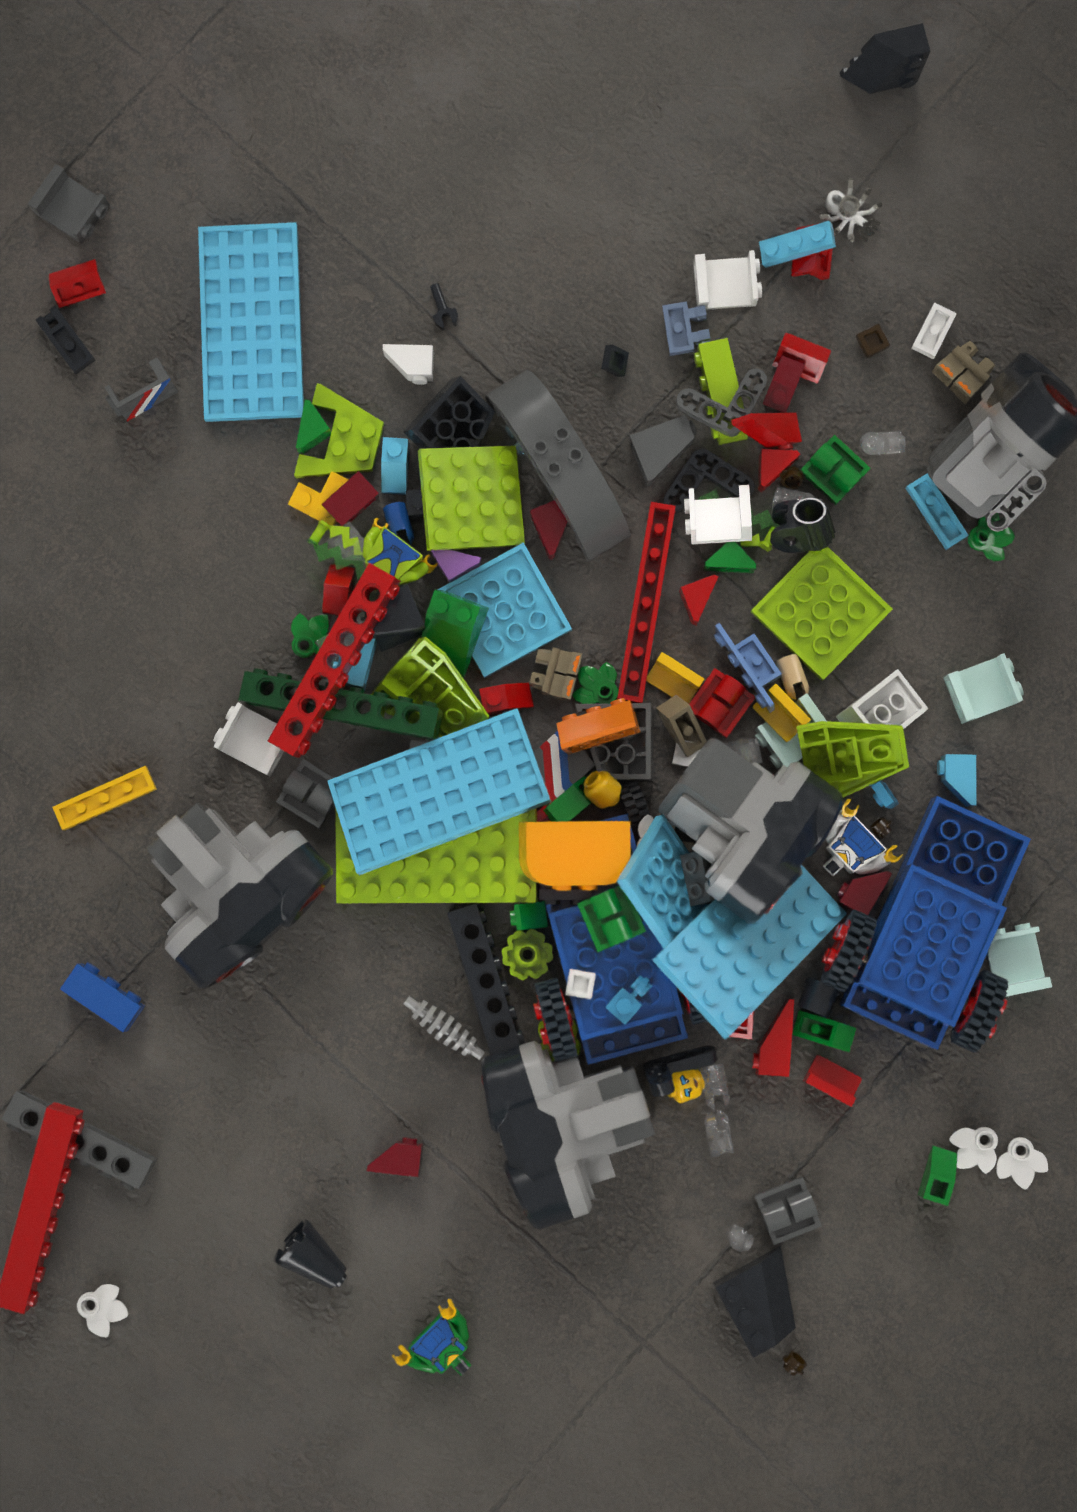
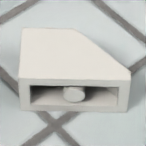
(412, 361)

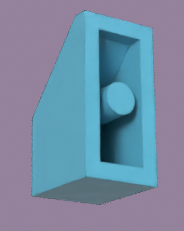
(394, 465)
(359, 674)
(959, 776)

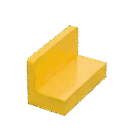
(674, 678)
(785, 714)

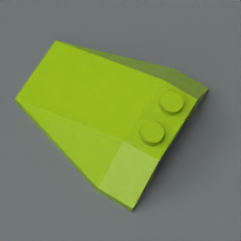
(430, 676)
(852, 753)

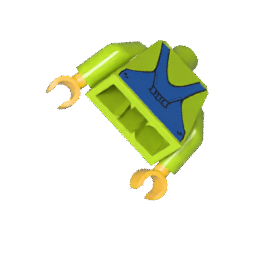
(394, 555)

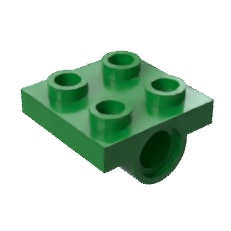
(834, 469)
(611, 918)

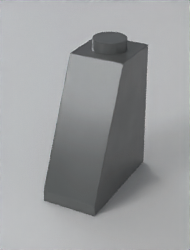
(661, 446)

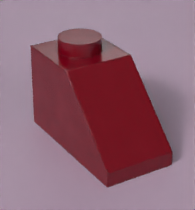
(783, 384)
(550, 526)
(862, 892)
(399, 1159)

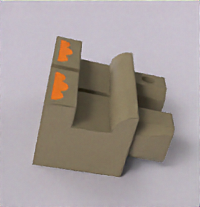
(960, 362)
(561, 663)

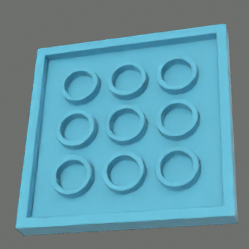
(520, 610)
(657, 882)

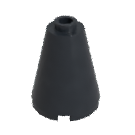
(311, 1256)

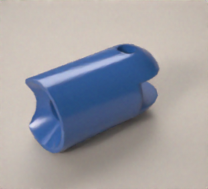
(397, 519)

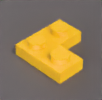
(309, 500)

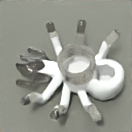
(847, 209)

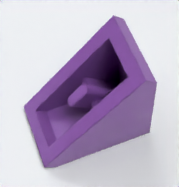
(455, 563)

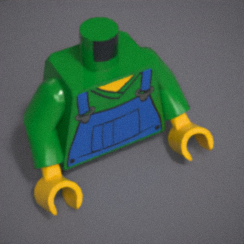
(439, 1344)

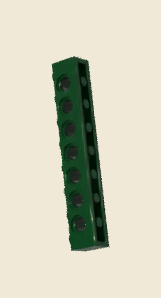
(427, 727)

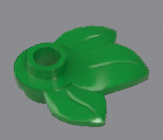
(992, 541)
(310, 631)
(594, 682)

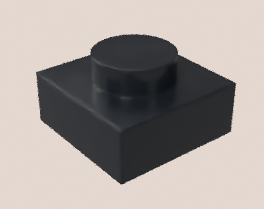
(615, 360)

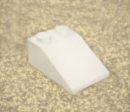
(887, 703)

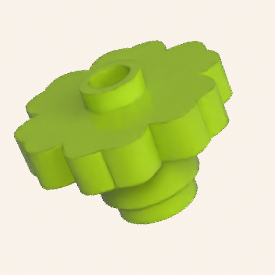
(513, 955)

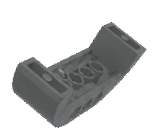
(561, 463)

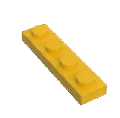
(104, 798)

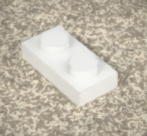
(933, 331)

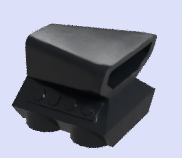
(400, 622)

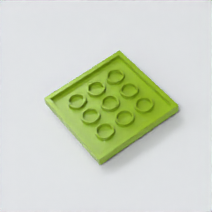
(471, 497)
(821, 611)

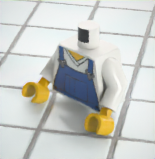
(855, 846)

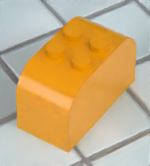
(574, 852)

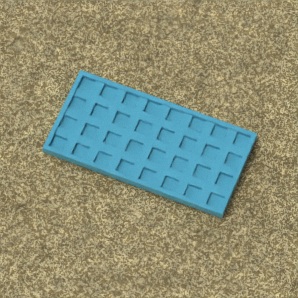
(250, 322)
(438, 791)
(735, 965)

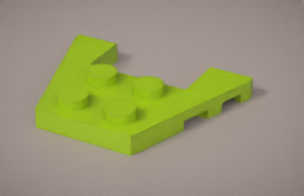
(352, 439)

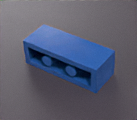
(103, 996)

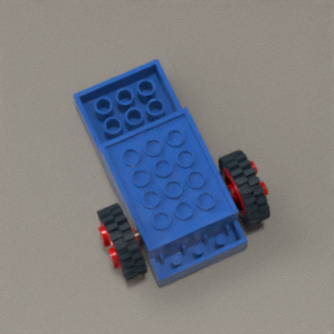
(925, 950)
(602, 1033)

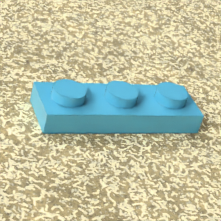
(797, 244)
(936, 511)

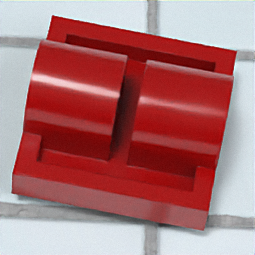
(721, 702)

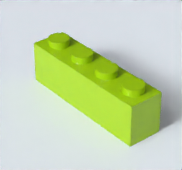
(719, 382)

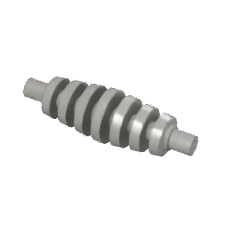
(444, 1028)

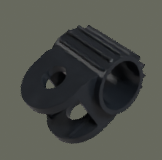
(811, 528)

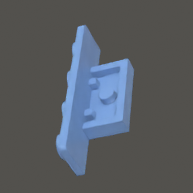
(754, 663)

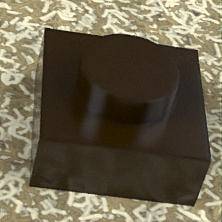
(872, 340)

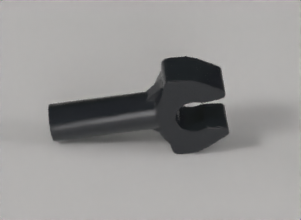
(442, 307)

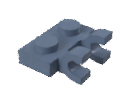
(678, 327)

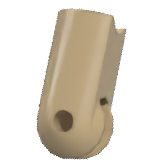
(791, 674)

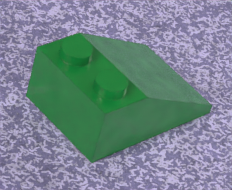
(454, 626)

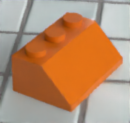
(597, 726)

